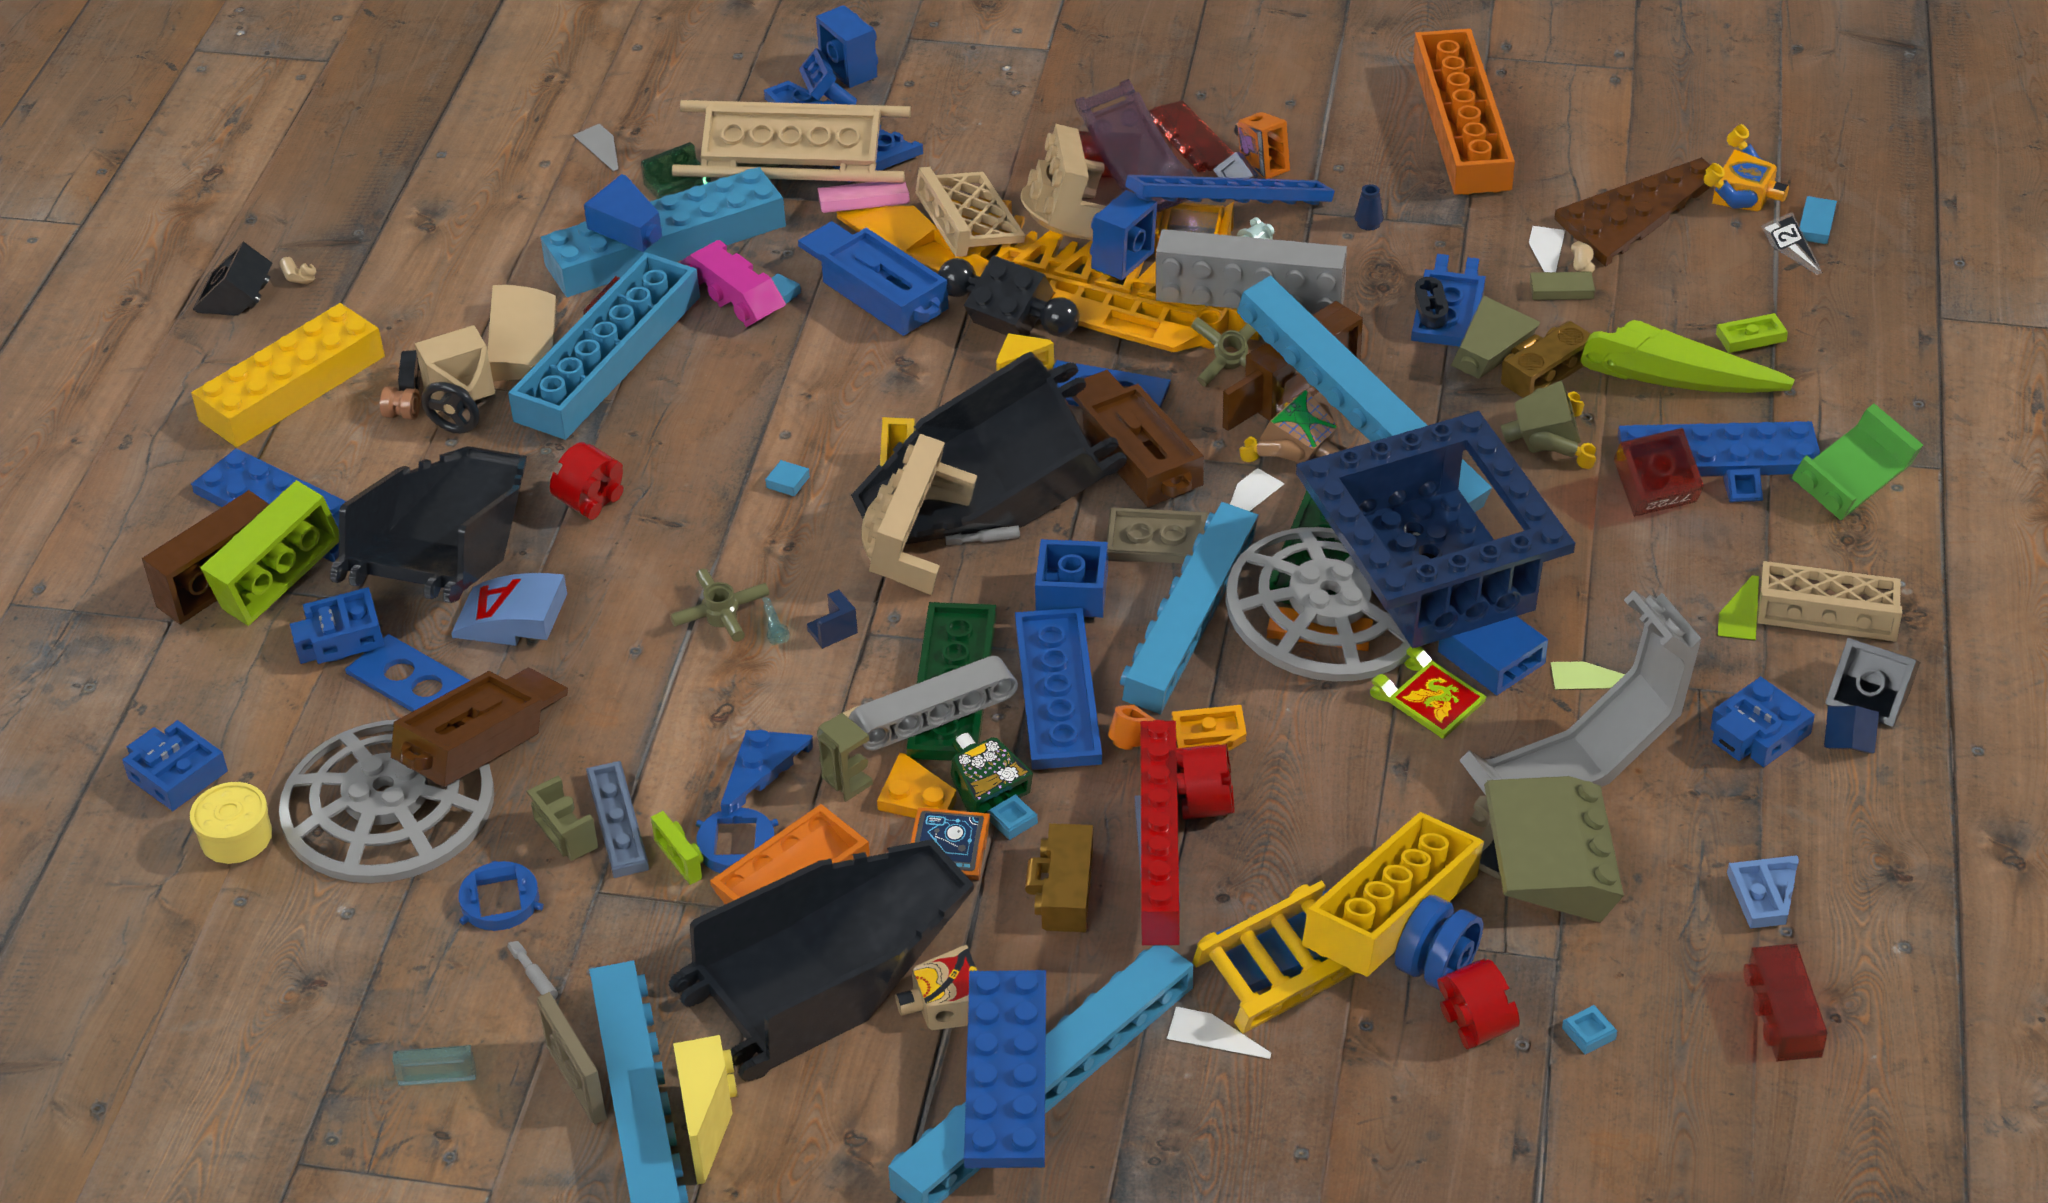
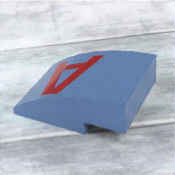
(512, 608)

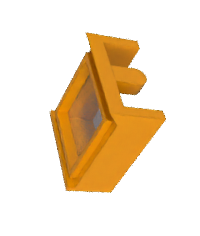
(1195, 218)

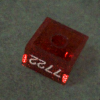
(1658, 472)

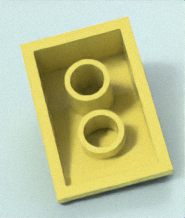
(705, 1097)

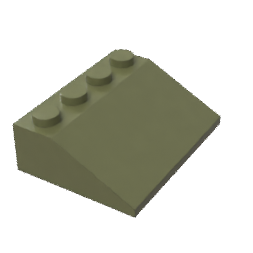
(1555, 844)

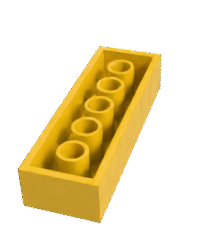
(288, 374)
(1369, 907)

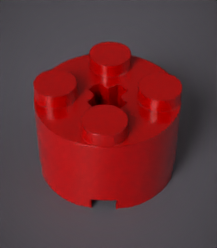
(587, 479)
(1205, 781)
(1478, 1003)

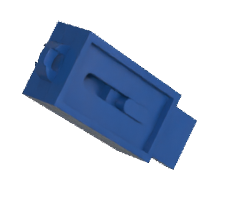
(878, 276)

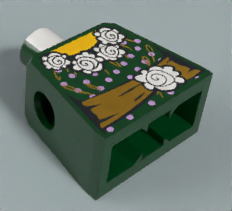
(987, 773)

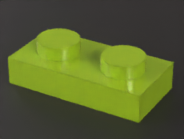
(1751, 333)
(673, 843)

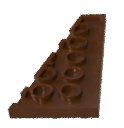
(1632, 211)

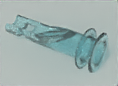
(777, 632)

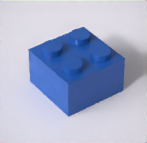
(847, 45)
(1123, 235)
(1072, 576)

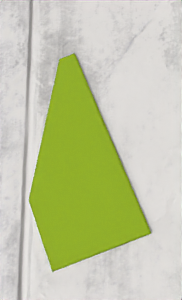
(1739, 616)

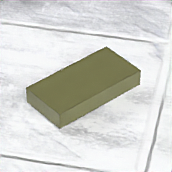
(1562, 285)

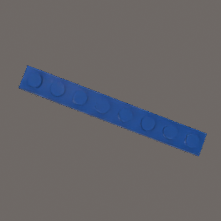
(1220, 189)

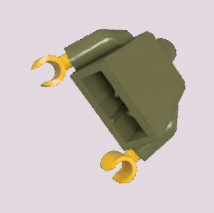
(1549, 424)

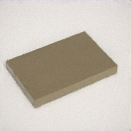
(1153, 534)
(571, 1058)

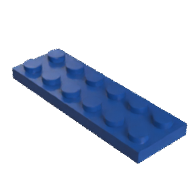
(1721, 447)
(244, 472)
(1058, 689)
(1006, 1070)

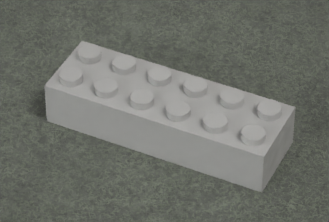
(1220, 267)

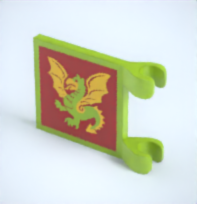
(1431, 696)

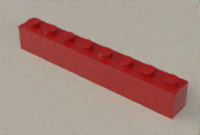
(1159, 834)

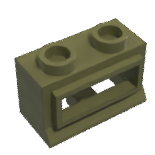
(836, 741)
(555, 817)

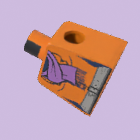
(1264, 143)

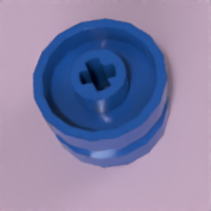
(1437, 940)

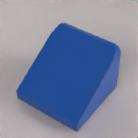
(1743, 485)

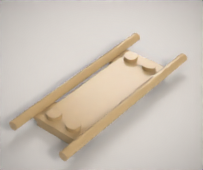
(791, 136)

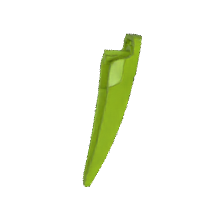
(1675, 361)

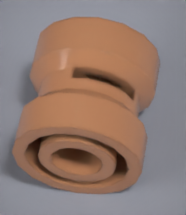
(400, 402)

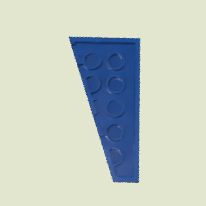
(891, 146)

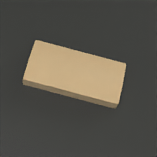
(519, 330)

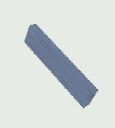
(617, 819)

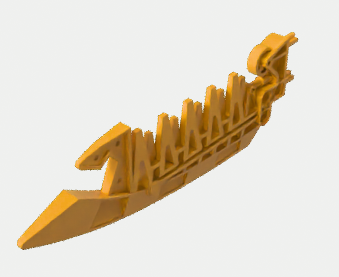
(1103, 305)

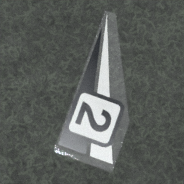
(1788, 238)

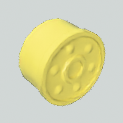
(231, 822)

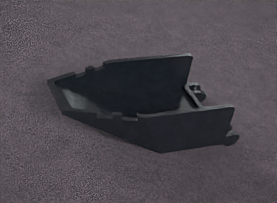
(1016, 440)
(432, 522)
(819, 948)

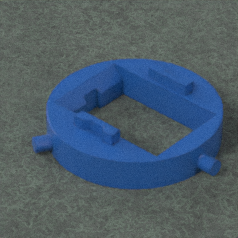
(708, 835)
(494, 873)

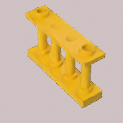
(1285, 991)

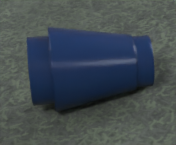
(1369, 208)

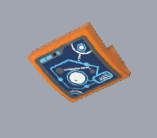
(958, 833)

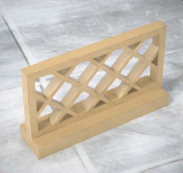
(948, 214)
(1836, 614)

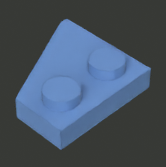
(1764, 889)

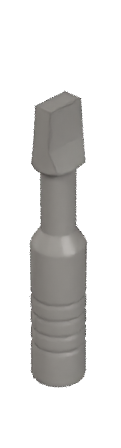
(985, 535)
(532, 970)

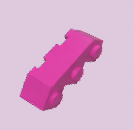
(733, 280)

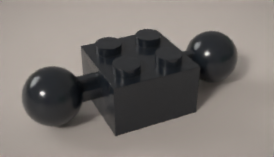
(1009, 297)

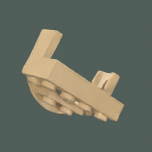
(1060, 182)
(897, 506)

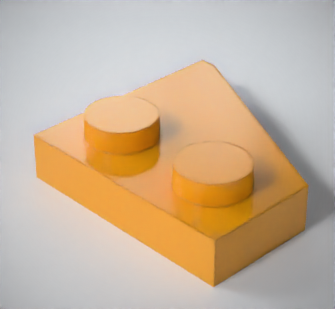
(1210, 726)
(914, 787)

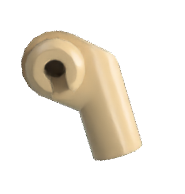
(1582, 257)
(304, 275)

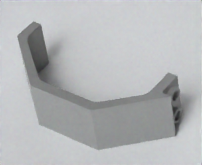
(1623, 718)

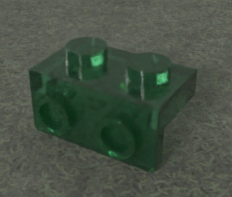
(658, 171)

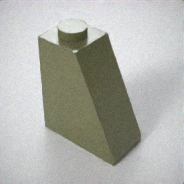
(1491, 337)

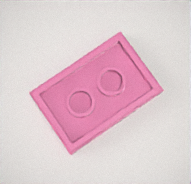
(862, 196)

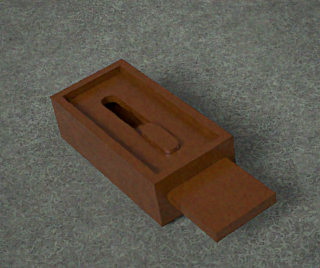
(1273, 381)
(1157, 452)
(473, 724)

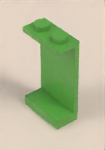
(1858, 463)

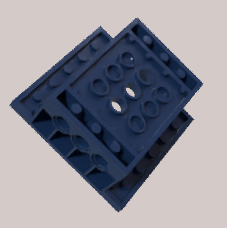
(1412, 485)

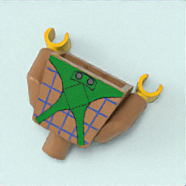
(1295, 432)

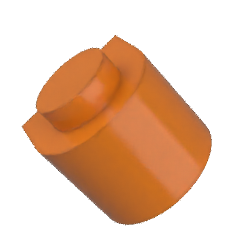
(1125, 726)

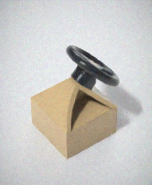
(453, 376)

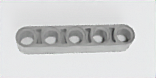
(934, 702)

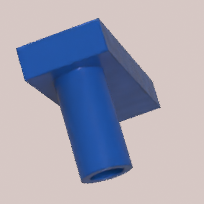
(821, 79)

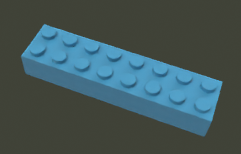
(689, 220)
(604, 346)

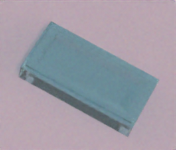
(434, 1065)

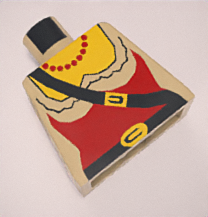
(940, 990)

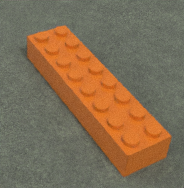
(1463, 112)

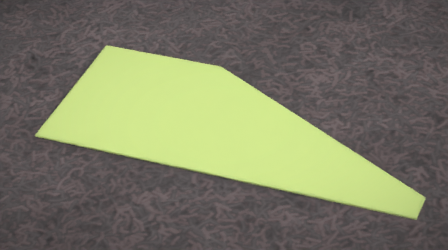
(1583, 676)

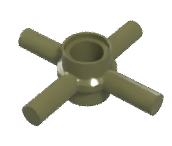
(1223, 358)
(720, 604)

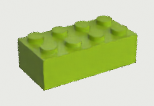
(271, 552)

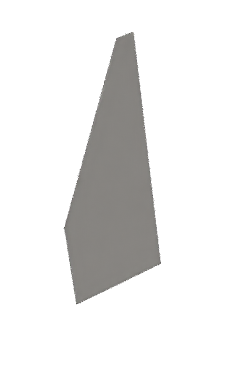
(600, 143)

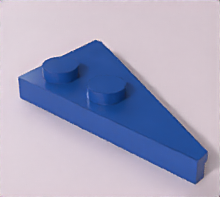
(760, 762)

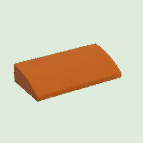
(807, 840)

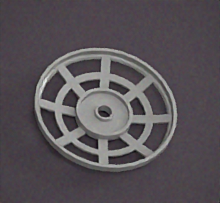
(1313, 605)
(375, 807)

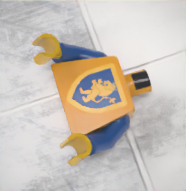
(1745, 178)

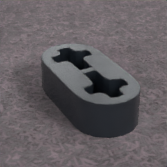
(1425, 302)
(409, 371)

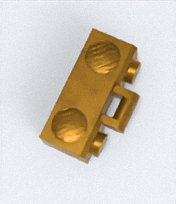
(1544, 360)
(1065, 894)

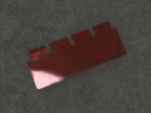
(1190, 136)

